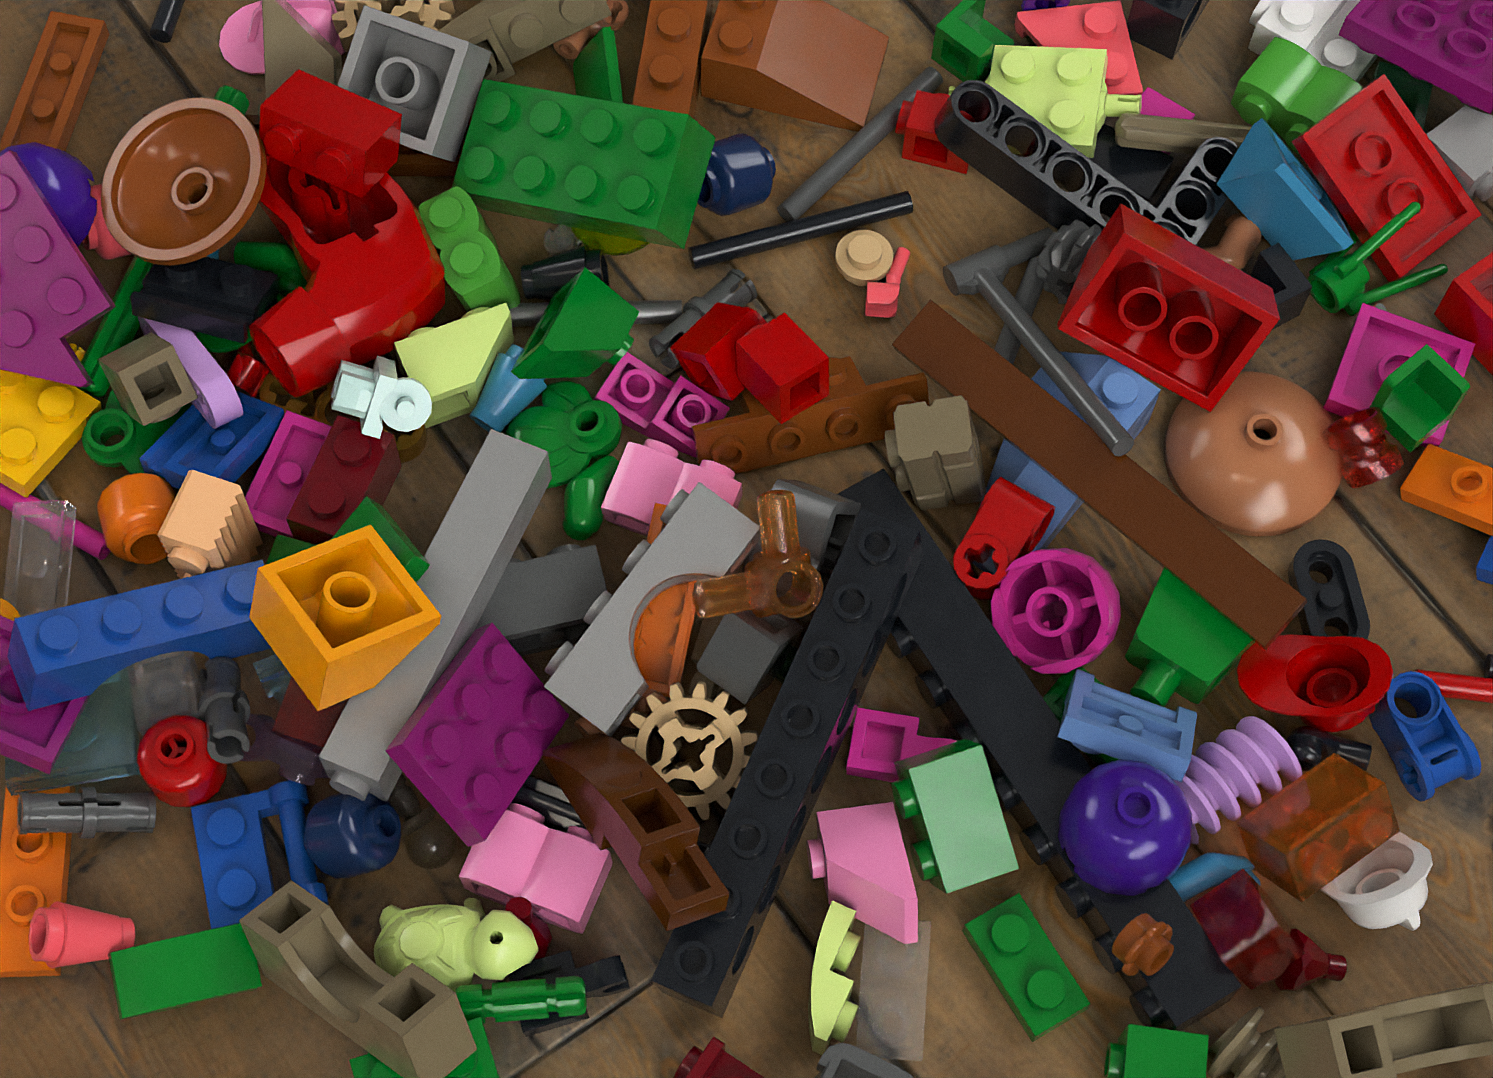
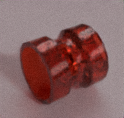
(1364, 447)

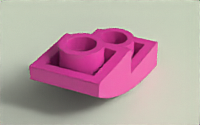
(658, 405)

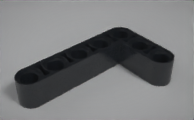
(1050, 157)

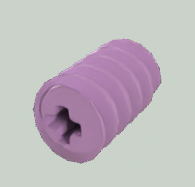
(1234, 770)

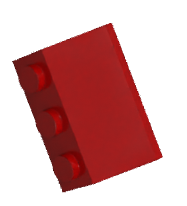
(1168, 308)

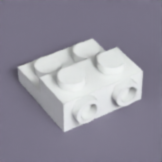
(1314, 28)

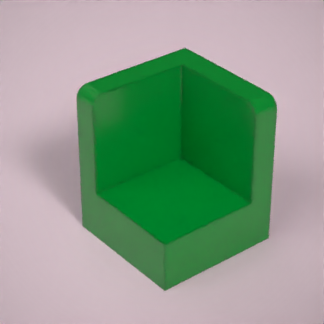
(967, 41)
(1420, 397)

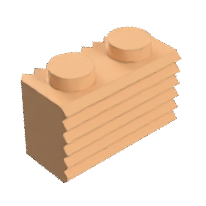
(208, 526)

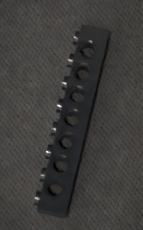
(793, 758)

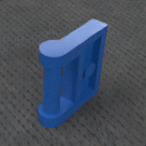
(236, 853)

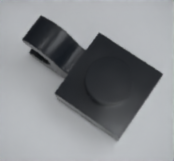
(601, 979)

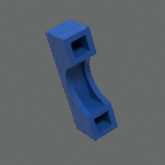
(81, 645)

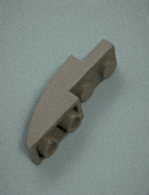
(522, 27)

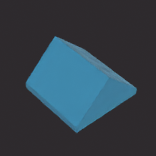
(1282, 197)

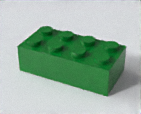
(584, 162)

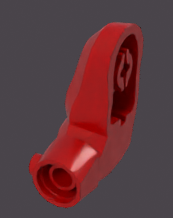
(365, 273)

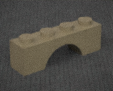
(400, 1020)
(1392, 1036)

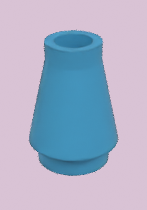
(504, 393)

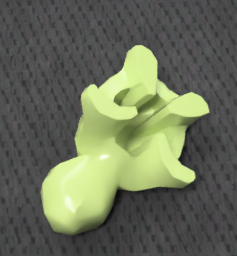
(454, 942)

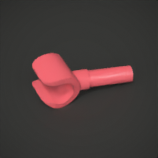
(883, 297)

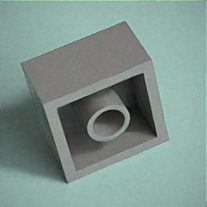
(417, 74)

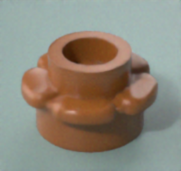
(1143, 945)

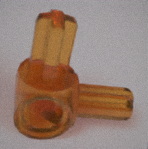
(757, 585)

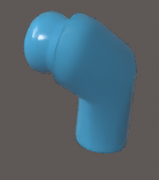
(1208, 871)

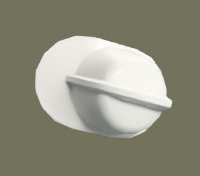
(1385, 885)

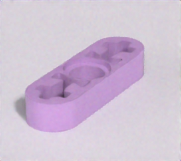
(215, 392)

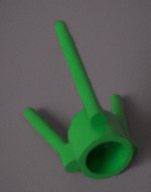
(1341, 279)

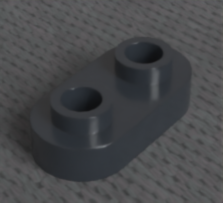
(1332, 603)

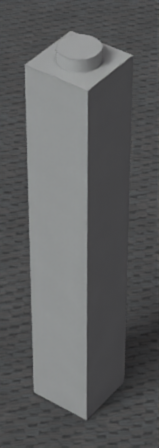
(462, 576)

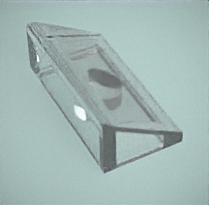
(39, 555)

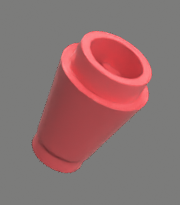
(77, 935)

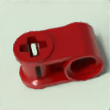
(1004, 528)

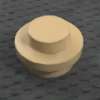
(863, 257)

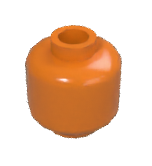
(132, 515)

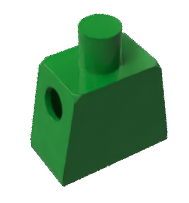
(1182, 645)

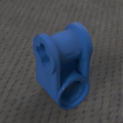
(1424, 740)

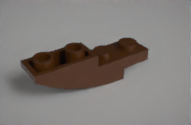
(643, 821)

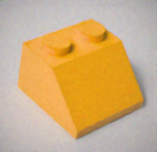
(341, 615)

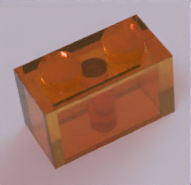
(1318, 826)

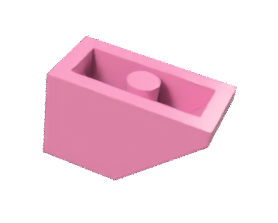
(867, 867)

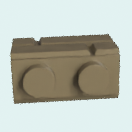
(936, 453)

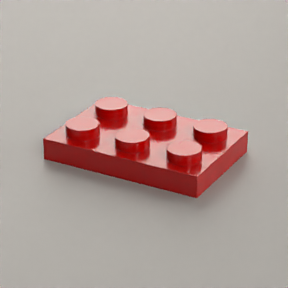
(1376, 164)

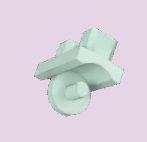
(380, 396)

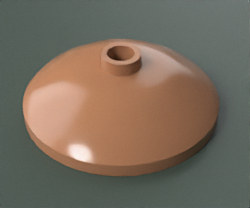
(1250, 481)

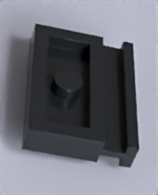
(206, 297)

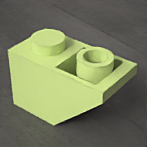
(456, 359)

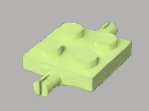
(1060, 90)

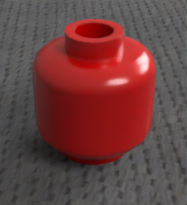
(177, 763)

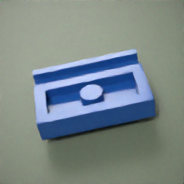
(215, 452)

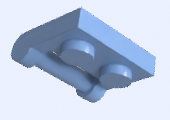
(1127, 727)

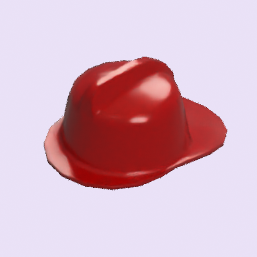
(1318, 678)

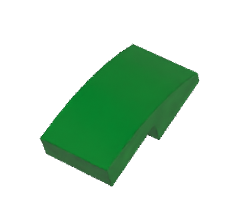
(183, 971)

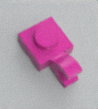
(883, 739)

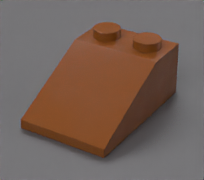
(793, 60)

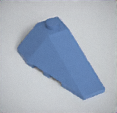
(1120, 390)

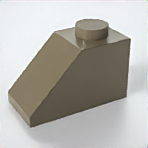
(294, 45)

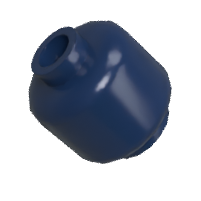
(737, 175)
(352, 835)

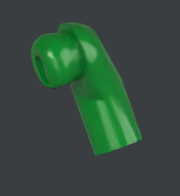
(271, 257)
(585, 497)

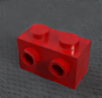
(330, 132)

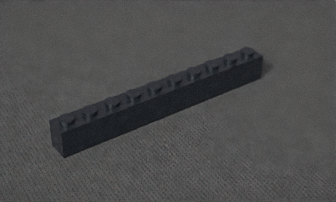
(994, 703)

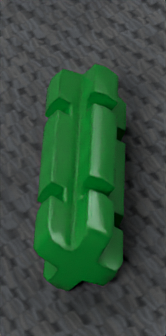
(523, 999)

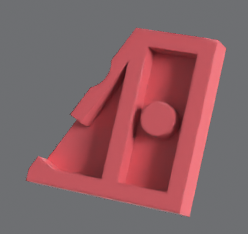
(1089, 27)

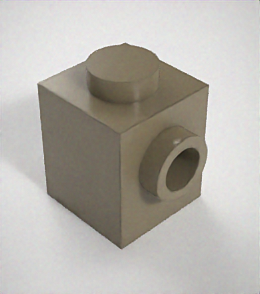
(148, 379)

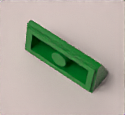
(598, 69)

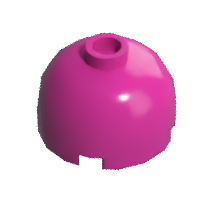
(1056, 609)

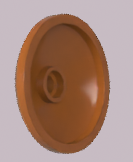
(183, 181)

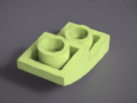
(829, 993)

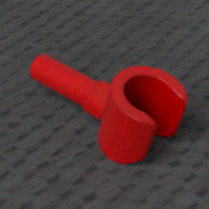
(247, 371)

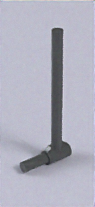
(984, 274)

